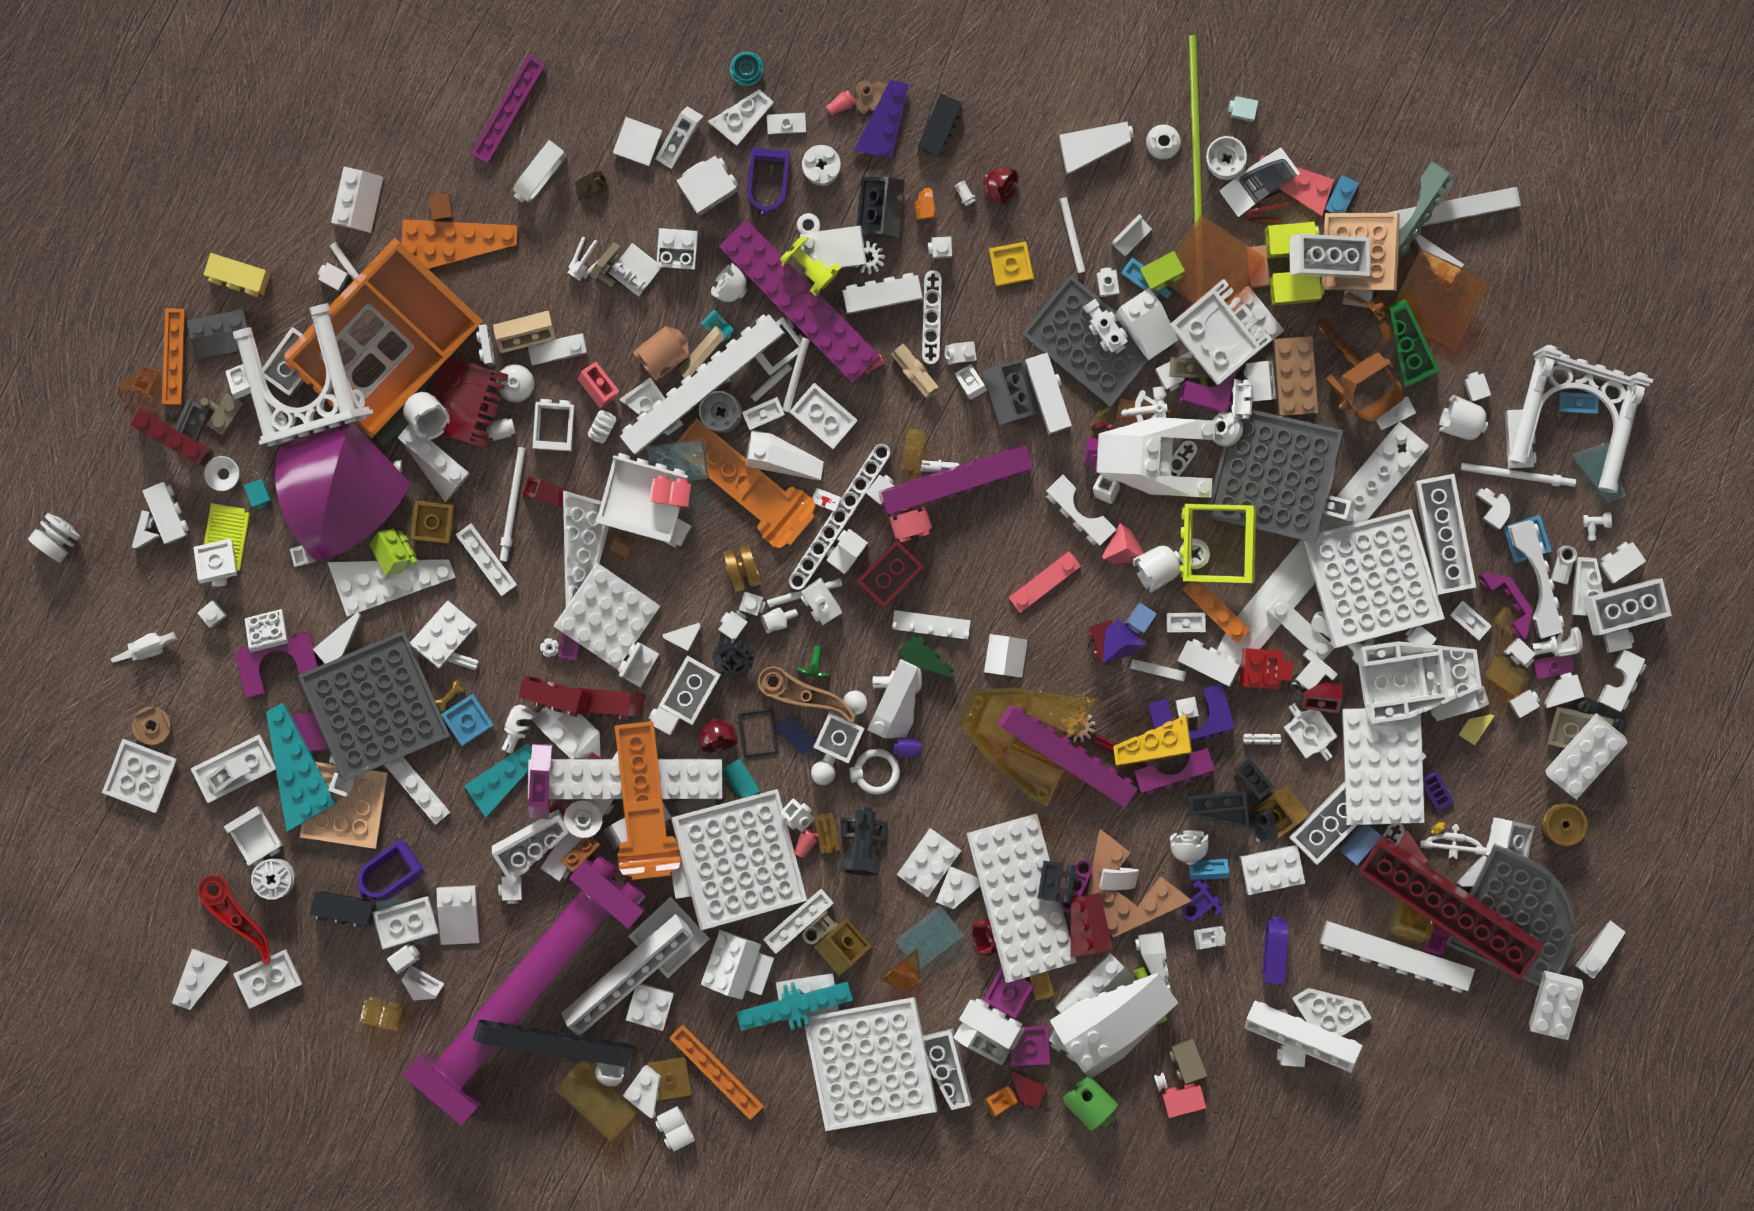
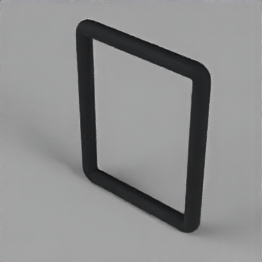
(743, 736)

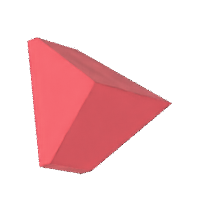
(1122, 547)

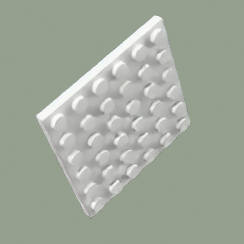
(1373, 578)
(738, 859)
(870, 1064)

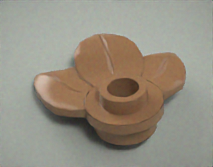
(871, 99)

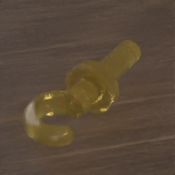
(1100, 414)

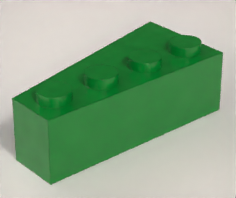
(1411, 348)

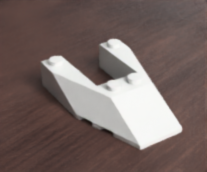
(1143, 455)

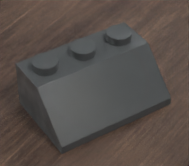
(214, 335)
(1011, 391)

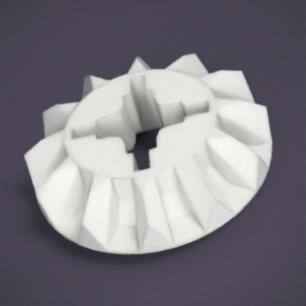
(1203, 553)

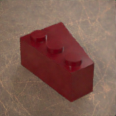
(554, 695)
(614, 702)
(1088, 926)

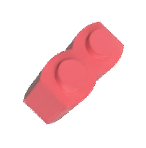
(670, 492)

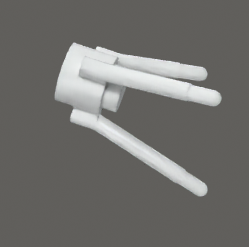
(578, 269)

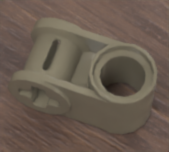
(820, 927)

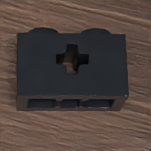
(1253, 778)

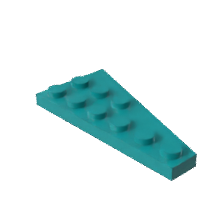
(299, 778)

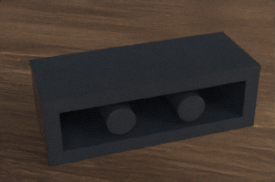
(940, 125)

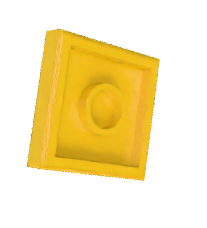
(1011, 264)

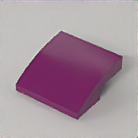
(310, 731)

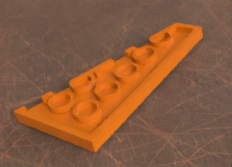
(449, 242)

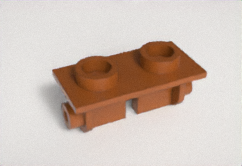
(579, 853)

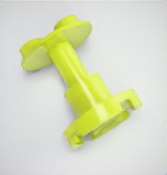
(815, 269)

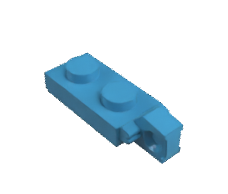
(1134, 274)

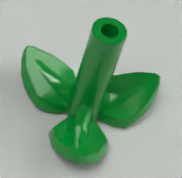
(813, 669)

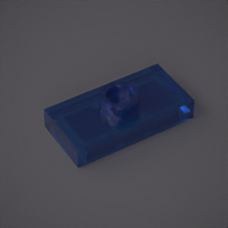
(795, 734)

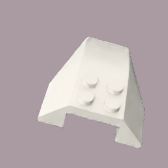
(1414, 678)
(1113, 1023)

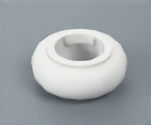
(808, 216)

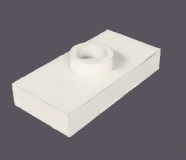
(786, 123)
(1397, 413)

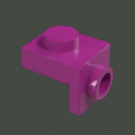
(1437, 942)

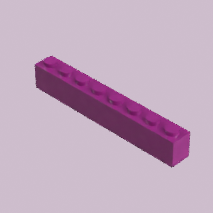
(955, 479)
(1067, 756)

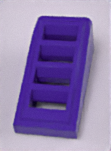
(1434, 774)

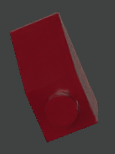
(1323, 697)
(1028, 1090)

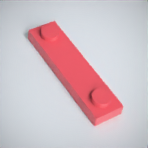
(1044, 581)

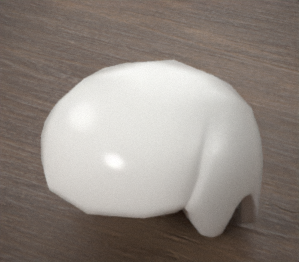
(609, 1074)

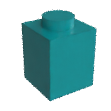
(258, 494)

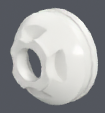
(1163, 152)
(1232, 432)
(214, 466)

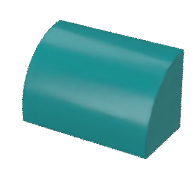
(740, 779)

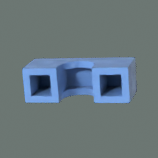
(1140, 619)

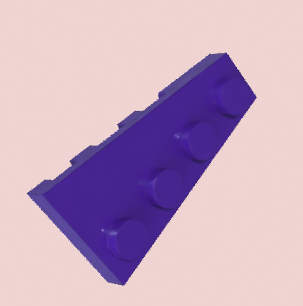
(884, 122)

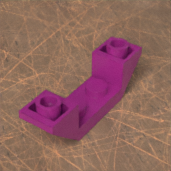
(1521, 625)
(539, 781)

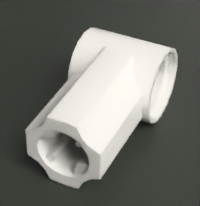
(1563, 567)

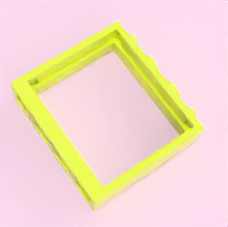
(1250, 539)

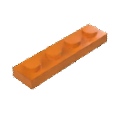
(1217, 610)

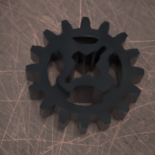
(727, 653)

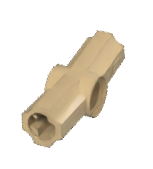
(915, 371)

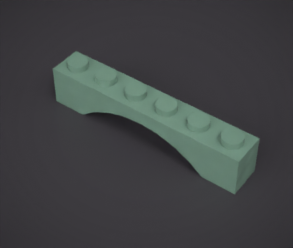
(1434, 184)

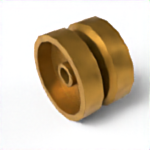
(741, 568)
(1570, 834)

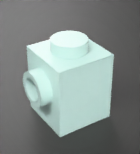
(1243, 108)

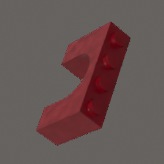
(171, 438)

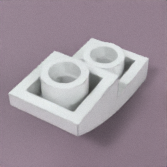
(1118, 879)

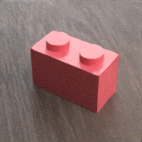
(598, 385)
(1183, 1100)

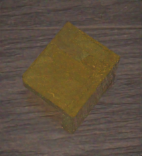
(1504, 619)

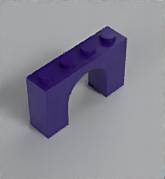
(1218, 717)

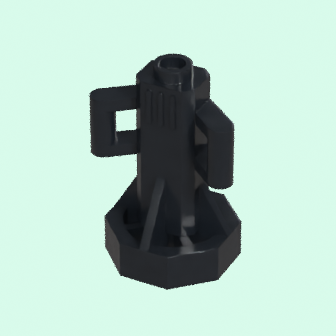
(861, 857)

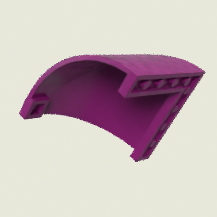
(335, 489)

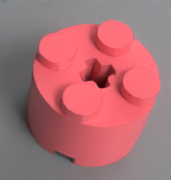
(910, 523)

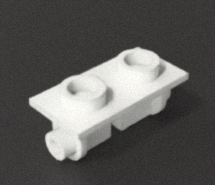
(1241, 390)

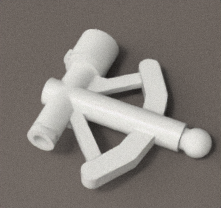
(1158, 407)

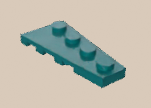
(499, 780)

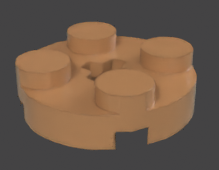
(142, 720)

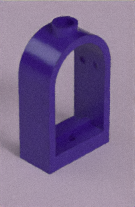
(768, 155)
(410, 859)
(1275, 951)

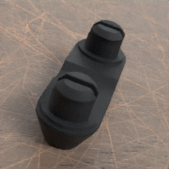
(1590, 706)

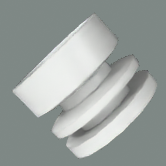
(1231, 148)
(54, 537)
(283, 874)

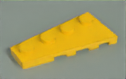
(1163, 742)

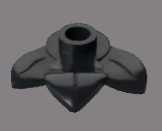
(1264, 826)

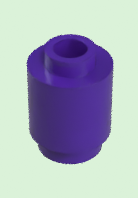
(907, 748)

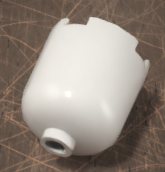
(425, 415)
(1463, 419)
(1157, 567)

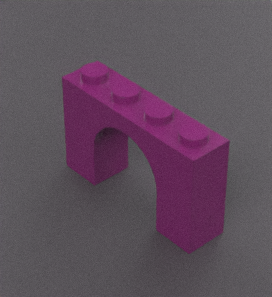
(1211, 398)
(251, 663)

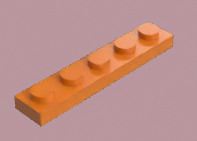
(173, 356)

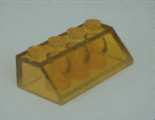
(595, 1101)

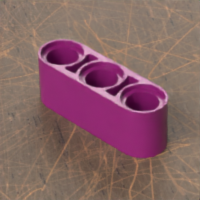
(1082, 878)

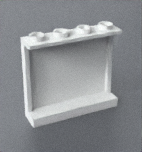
(628, 503)

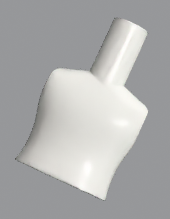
(777, 619)

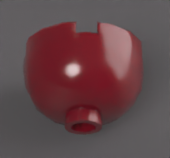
(999, 184)
(717, 735)

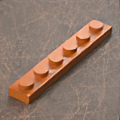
(716, 1071)

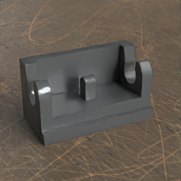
(192, 419)

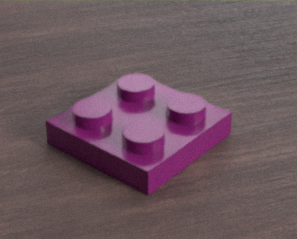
(1009, 996)
(1032, 1047)

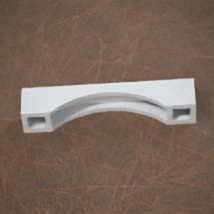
(1546, 617)

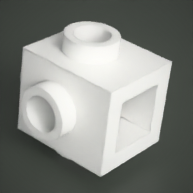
(797, 815)

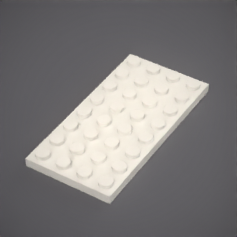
(1026, 930)

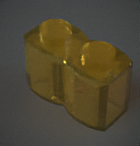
(1506, 676)
(381, 1014)

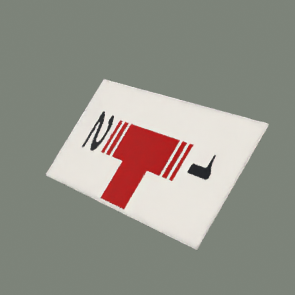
(826, 499)

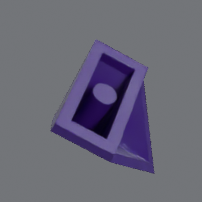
(1120, 642)

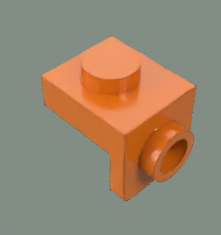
(1000, 1100)

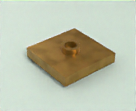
(673, 1078)

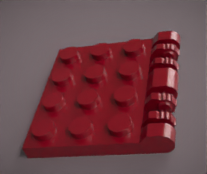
(463, 393)

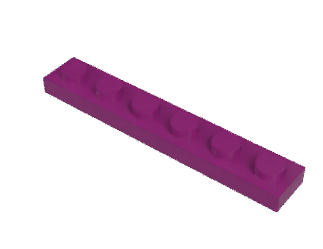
(508, 109)

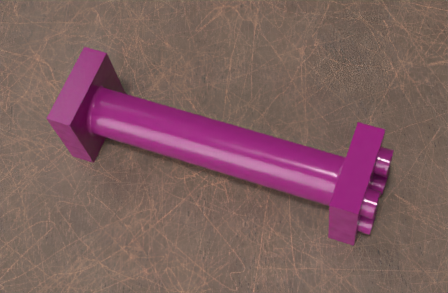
(599, 896)

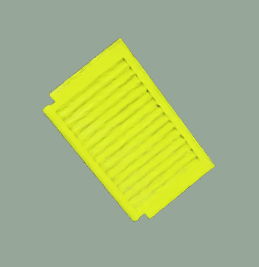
(228, 523)

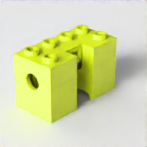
(1285, 287)

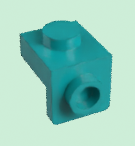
(715, 319)

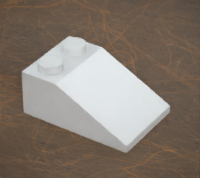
(836, 246)
(1147, 323)
(458, 914)

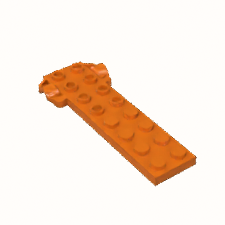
(780, 511)
(648, 849)

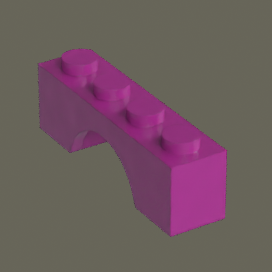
(1198, 763)

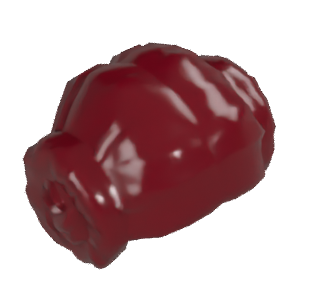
(983, 937)

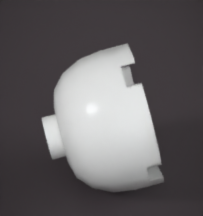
(730, 284)
(518, 385)
(1190, 846)

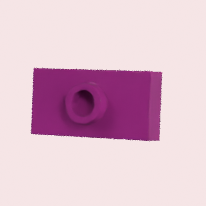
(568, 648)
(1553, 666)

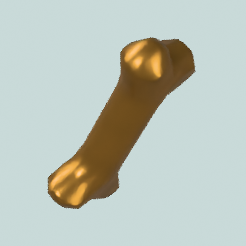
(456, 689)

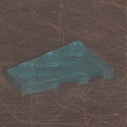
(1592, 464)

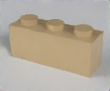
(524, 332)

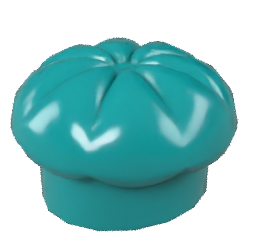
(746, 68)

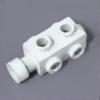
(1108, 331)

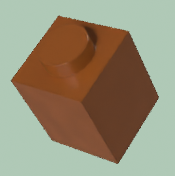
(440, 206)

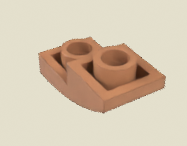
(1261, 277)

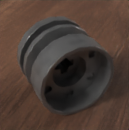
(710, 408)

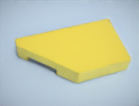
(1475, 728)

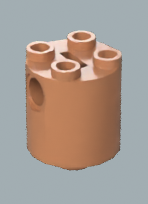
(663, 352)

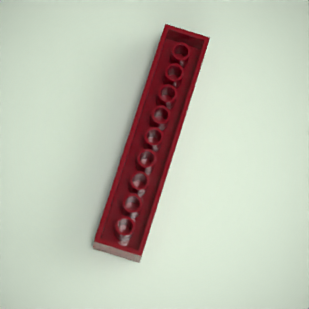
(1451, 908)

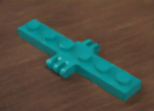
(794, 1006)

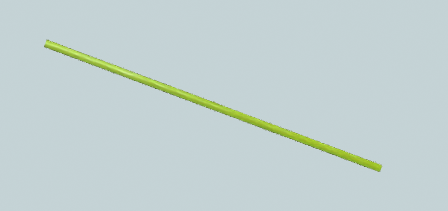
(1195, 137)

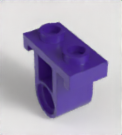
(1202, 901)

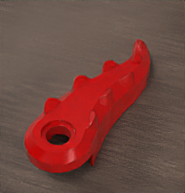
(229, 912)

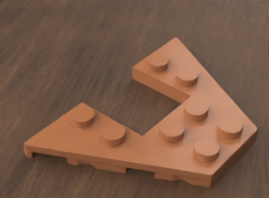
(1120, 911)

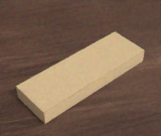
(701, 352)

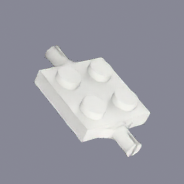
(1310, 732)

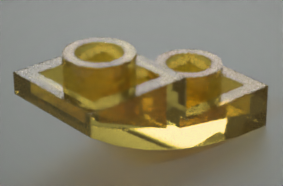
(913, 449)

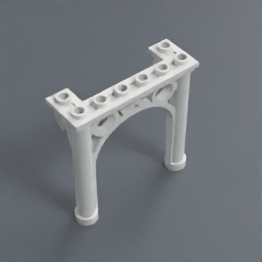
(274, 423)
(1622, 424)

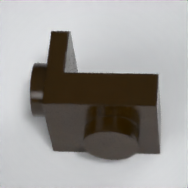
(591, 184)

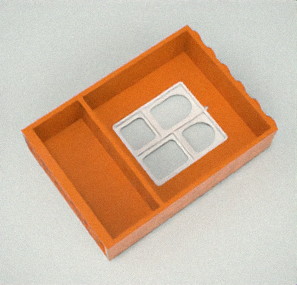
(412, 306)

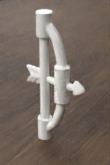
(1453, 849)

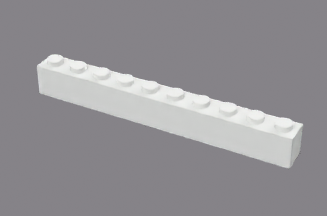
(706, 381)

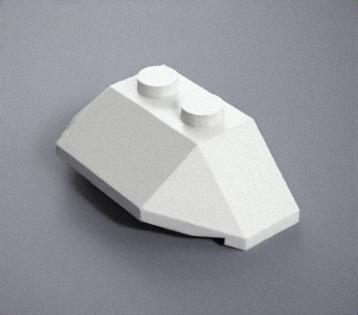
(571, 734)

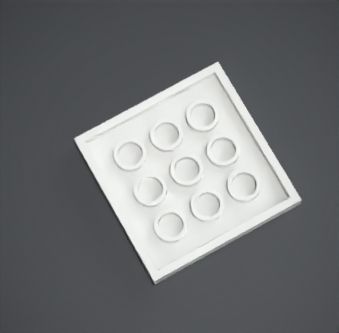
(606, 615)

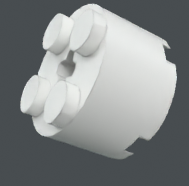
(827, 156)

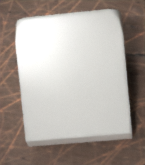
(301, 556)

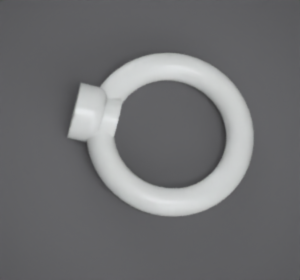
(856, 772)

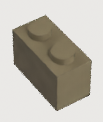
(1188, 1061)

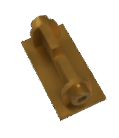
(826, 833)

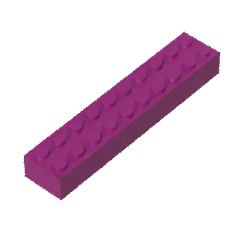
(793, 298)

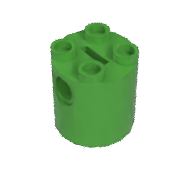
(1096, 1108)

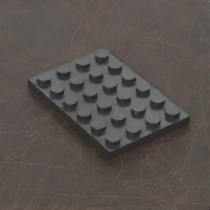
(1065, 335)

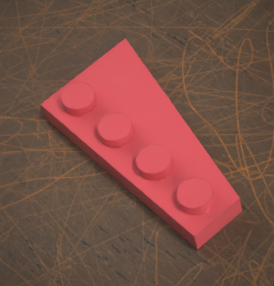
(1308, 189)

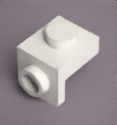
(960, 352)
(1209, 937)

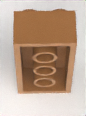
(1295, 376)

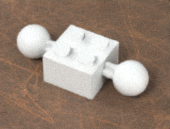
(838, 739)

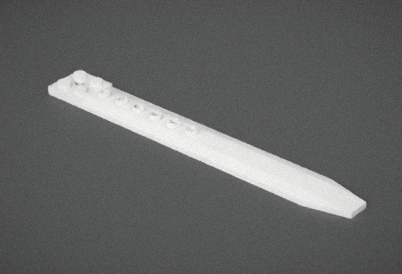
(1294, 574)

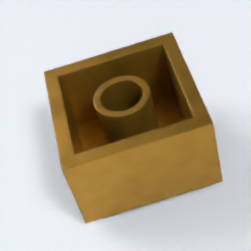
(432, 522)

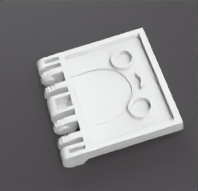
(1217, 333)

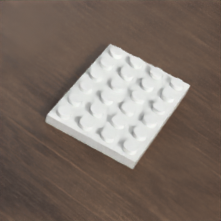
(1382, 769)

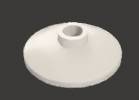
(589, 813)

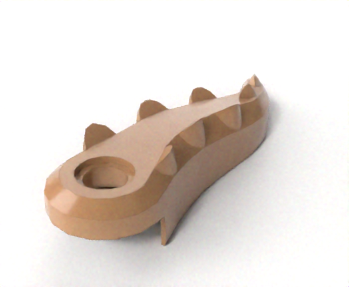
(801, 694)

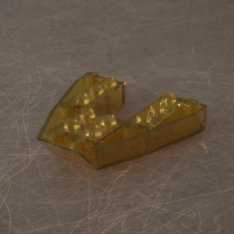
(1027, 770)

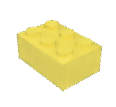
(236, 275)

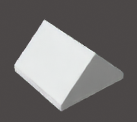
(1005, 655)

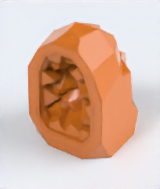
(925, 205)

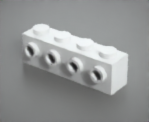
(882, 294)

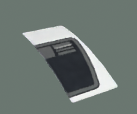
(1259, 181)

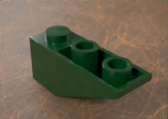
(918, 655)

